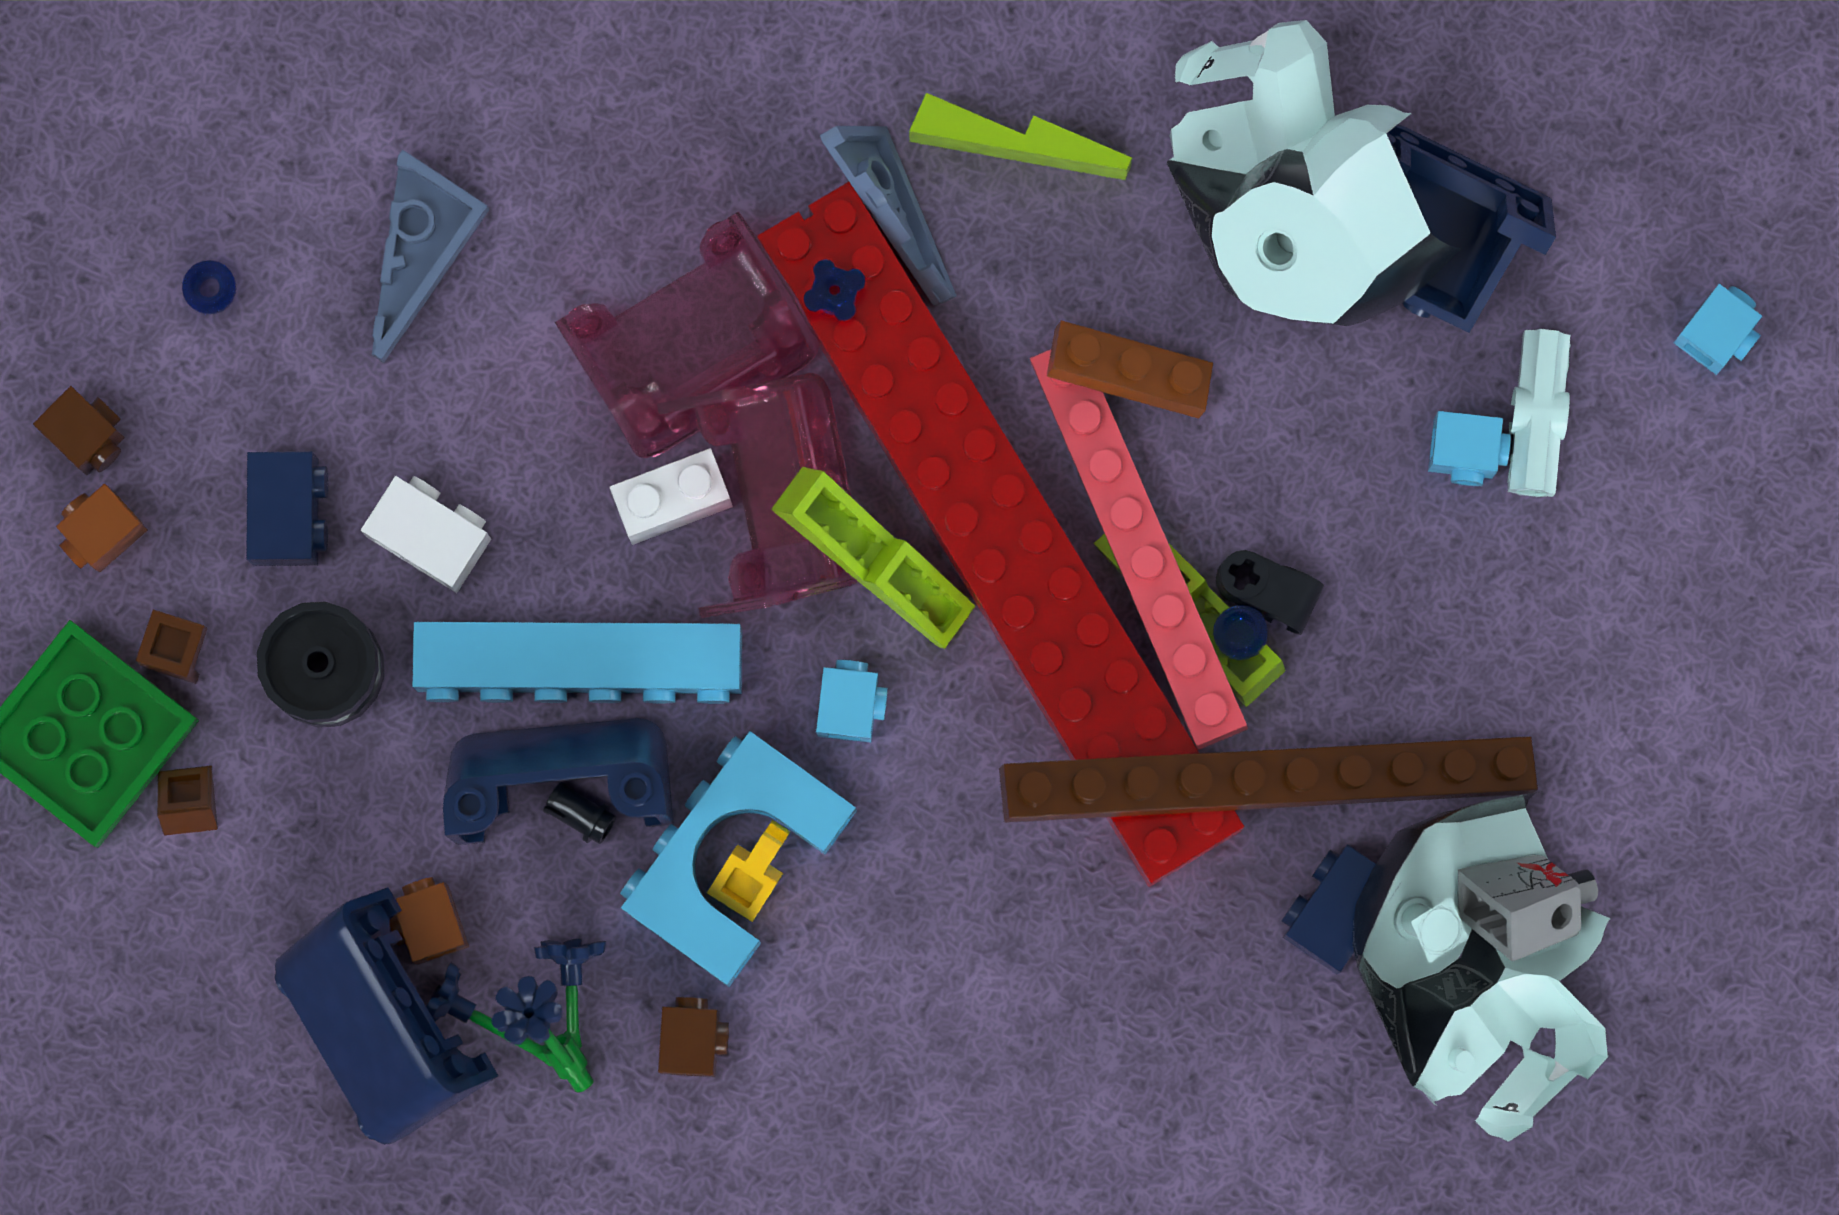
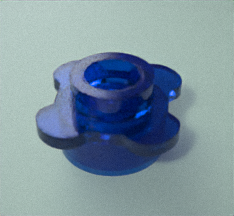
(841, 304)

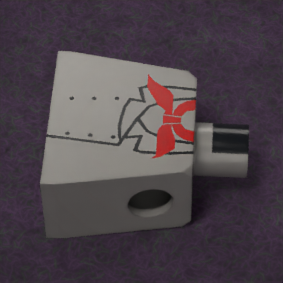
(1523, 903)

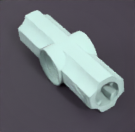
(1539, 413)

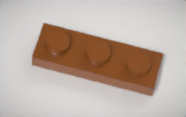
(1129, 369)

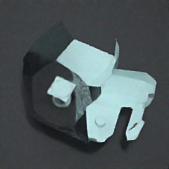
(1298, 202)
(1460, 1013)

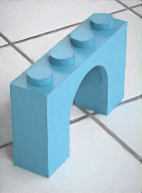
(751, 781)

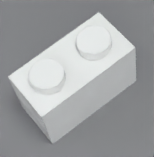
(671, 496)
(426, 532)

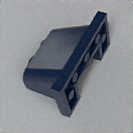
(1472, 211)

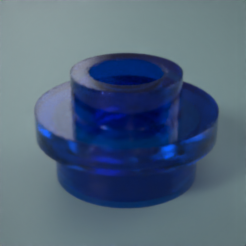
(197, 275)

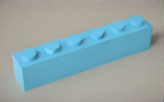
(577, 659)

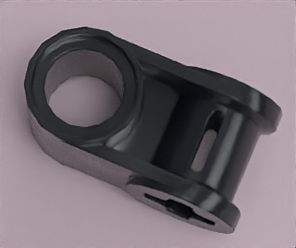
(1278, 589)

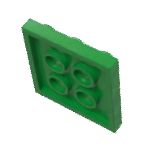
(87, 733)

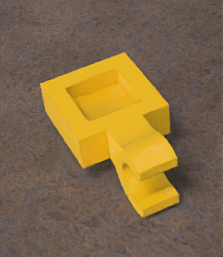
(748, 876)

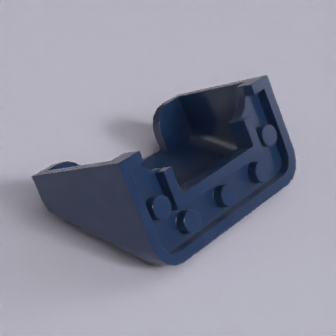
(624, 751)
(374, 1021)

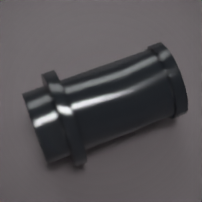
(580, 813)

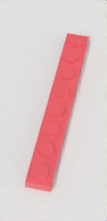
(1144, 558)

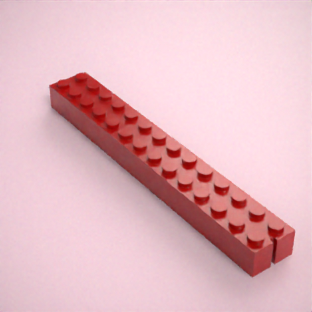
(991, 519)

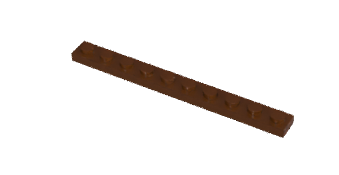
(1267, 779)

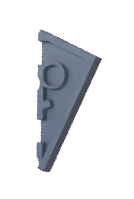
(879, 178)
(426, 234)

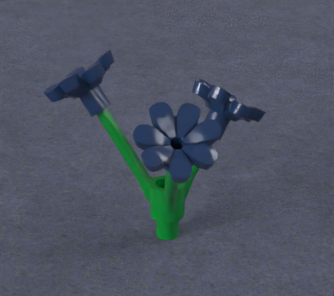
(532, 1010)

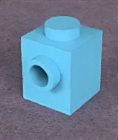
(1721, 328)
(1468, 447)
(850, 702)

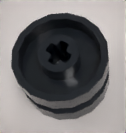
(339, 691)

